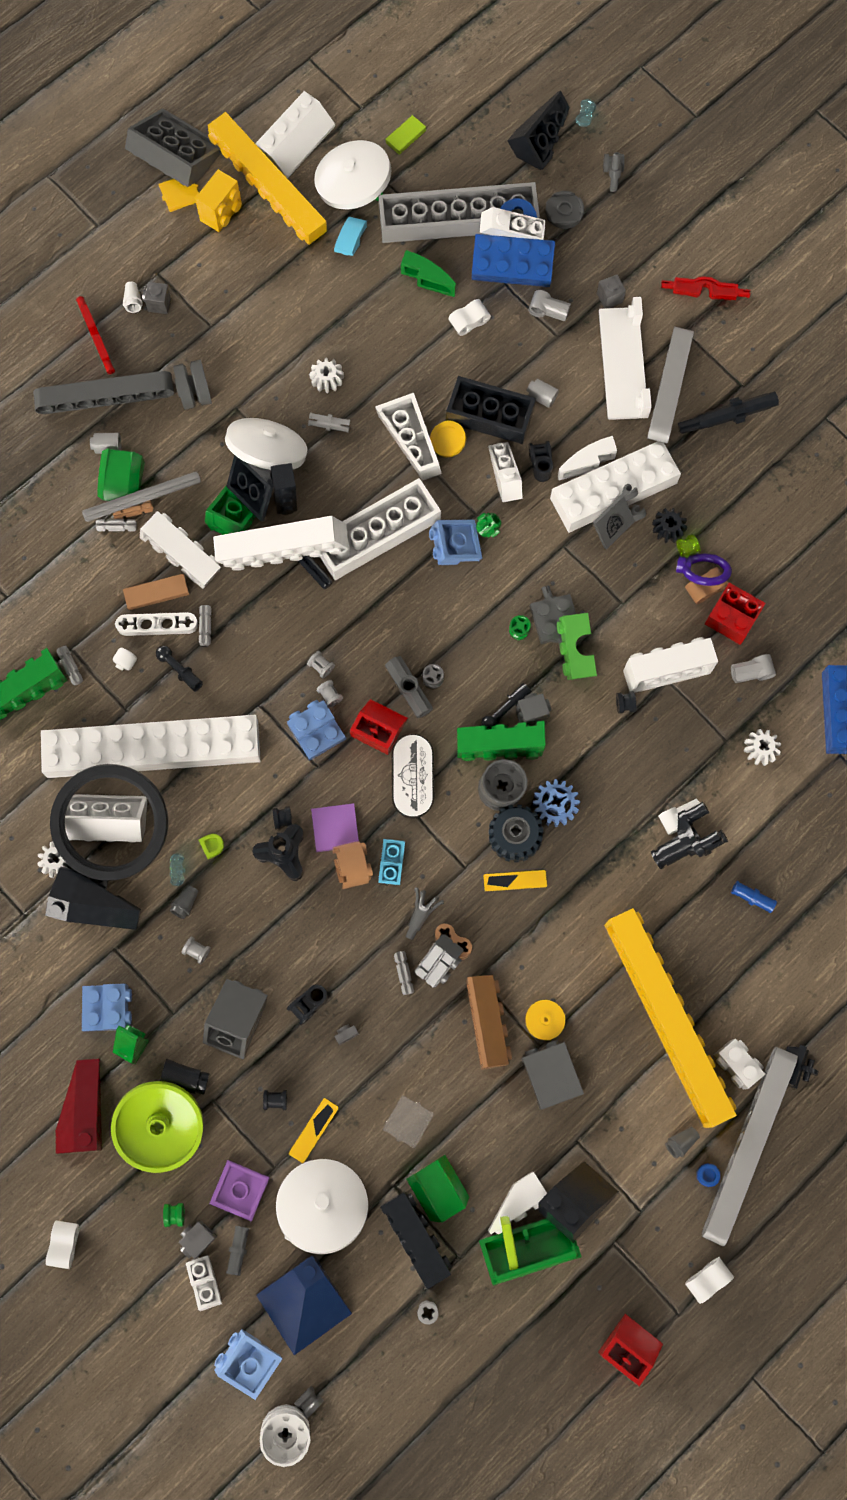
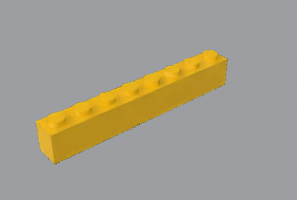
(266, 178)

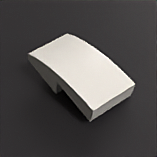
(204, 1283)

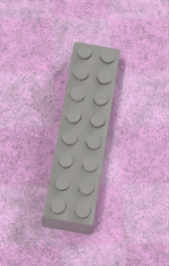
(445, 211)

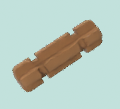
(146, 507)

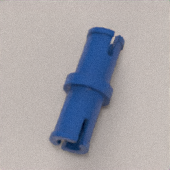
(753, 897)

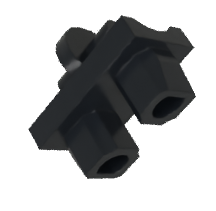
(800, 1067)

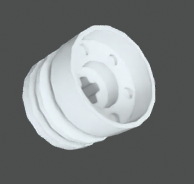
(285, 1450)

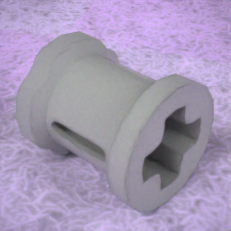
(320, 664)
(329, 693)
(196, 950)
(426, 1320)

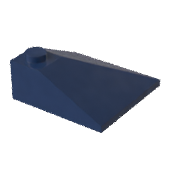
(304, 1304)

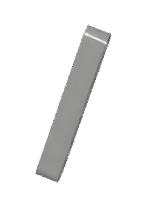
(670, 385)

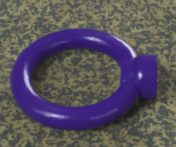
(684, 566)

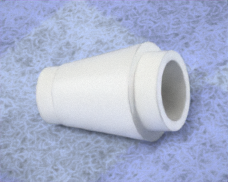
(132, 299)

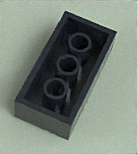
(490, 409)

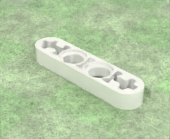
(156, 628)

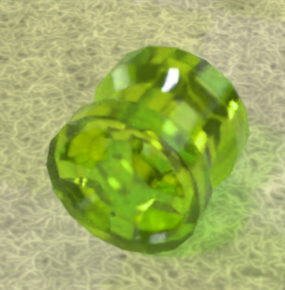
(688, 546)

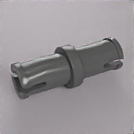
(237, 1250)

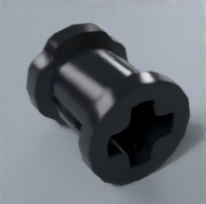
(275, 1100)

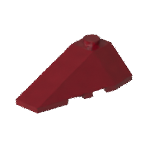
(80, 1116)

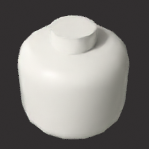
(124, 659)

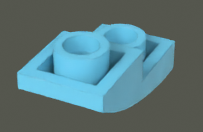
(349, 236)
(391, 861)

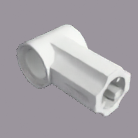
(670, 817)

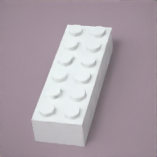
(592, 493)
(384, 527)
(281, 542)

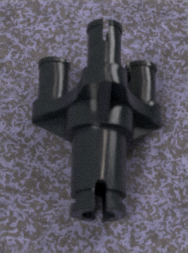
(688, 840)
(289, 858)

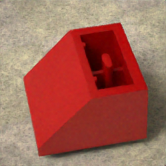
(734, 613)
(378, 726)
(631, 1350)

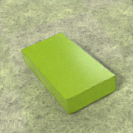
(405, 134)
(509, 1242)

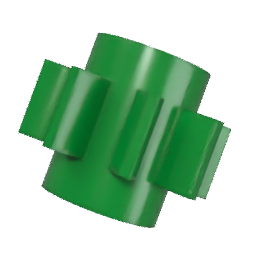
(488, 525)

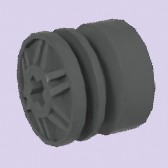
(503, 773)

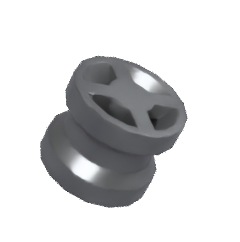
(433, 671)
(309, 1402)

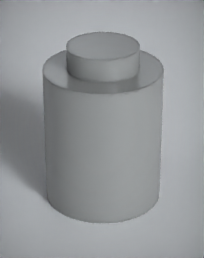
(542, 392)
(103, 441)

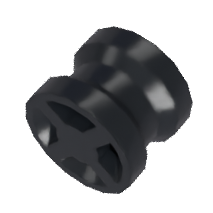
(626, 702)
(282, 817)

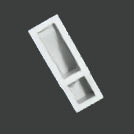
(588, 458)

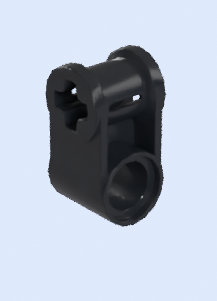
(541, 457)
(307, 1004)

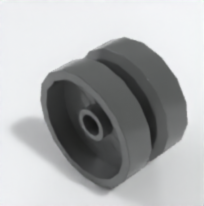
(193, 384)

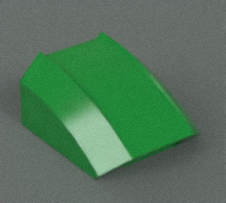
(119, 474)
(228, 514)
(439, 1190)

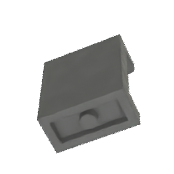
(552, 1074)

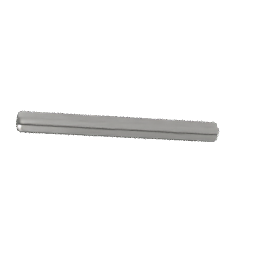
(141, 496)

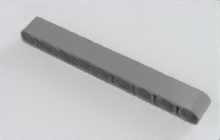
(749, 1146)

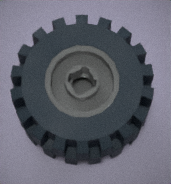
(515, 833)

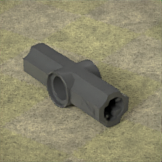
(415, 697)

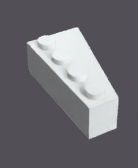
(409, 431)
(179, 549)

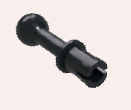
(164, 654)
(517, 695)

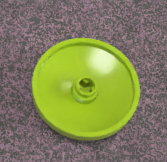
(157, 1126)

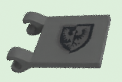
(618, 517)

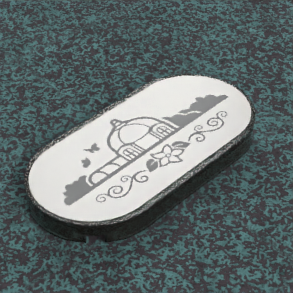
(412, 776)

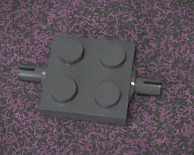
(547, 614)

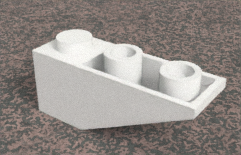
(511, 224)
(506, 472)
(520, 1198)

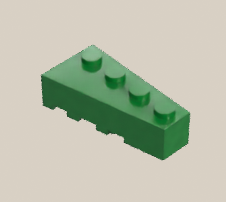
(30, 682)
(501, 742)

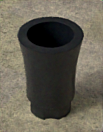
(186, 1077)

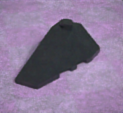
(539, 133)
(83, 901)

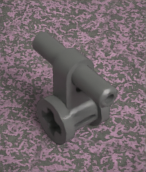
(613, 165)

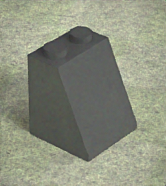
(234, 1018)

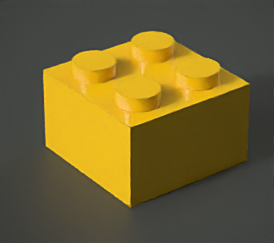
(218, 201)

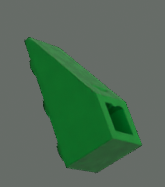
(129, 1043)

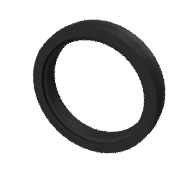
(60, 837)

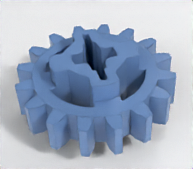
(547, 806)

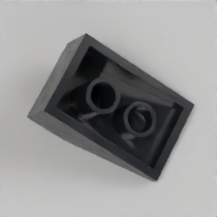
(251, 486)
(577, 1201)

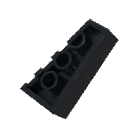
(416, 1240)

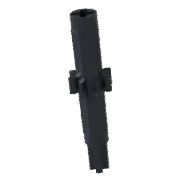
(735, 411)

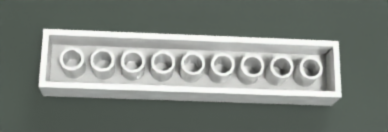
(152, 745)

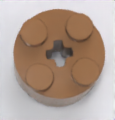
(351, 864)

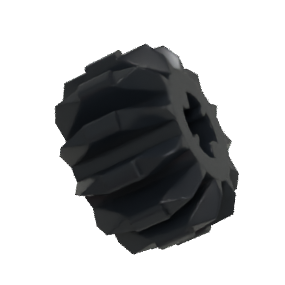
(677, 525)

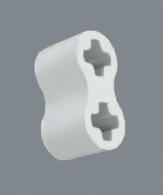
(469, 317)
(62, 1244)
(709, 1280)

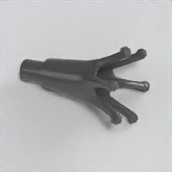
(421, 913)

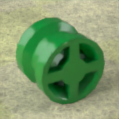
(521, 623)
(174, 1215)

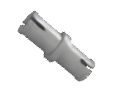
(329, 422)

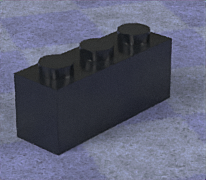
(284, 488)

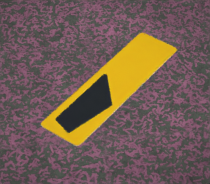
(515, 880)
(313, 1130)

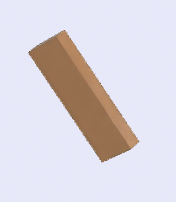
(155, 592)

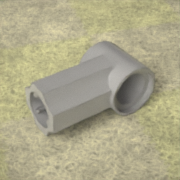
(543, 305)
(758, 668)

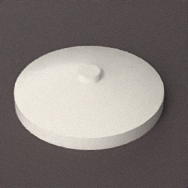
(352, 174)
(265, 443)
(321, 1206)

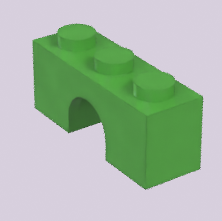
(575, 664)

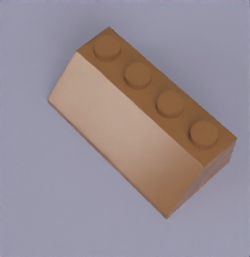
(487, 1021)

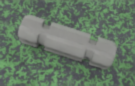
(116, 525)
(205, 625)
(69, 665)
(404, 973)

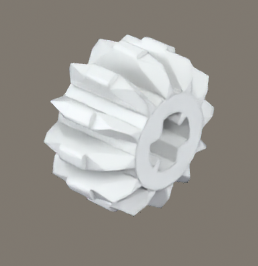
(328, 382)
(767, 753)
(48, 864)

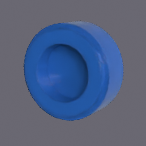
(708, 1175)

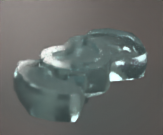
(586, 113)
(176, 869)

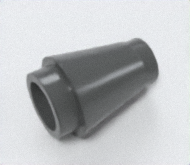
(184, 902)
(682, 1142)

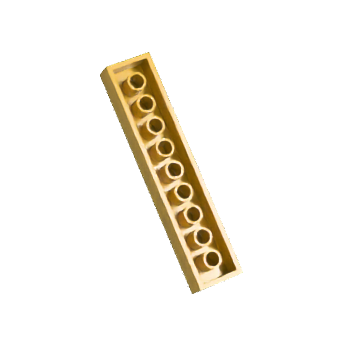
(670, 1019)

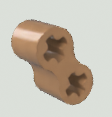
(700, 593)
(456, 939)

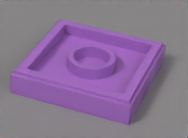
(334, 826)
(239, 1190)

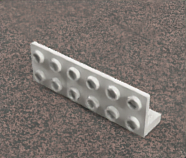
(624, 362)

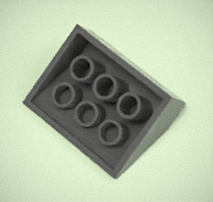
(172, 146)

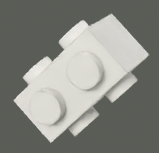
(739, 1064)

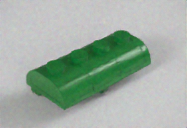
(536, 1247)

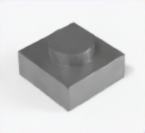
(345, 1034)

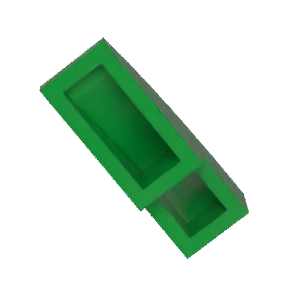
(427, 274)

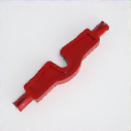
(716, 289)
(95, 335)

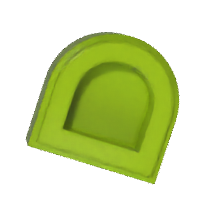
(212, 845)

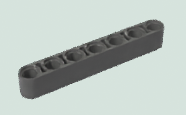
(103, 392)

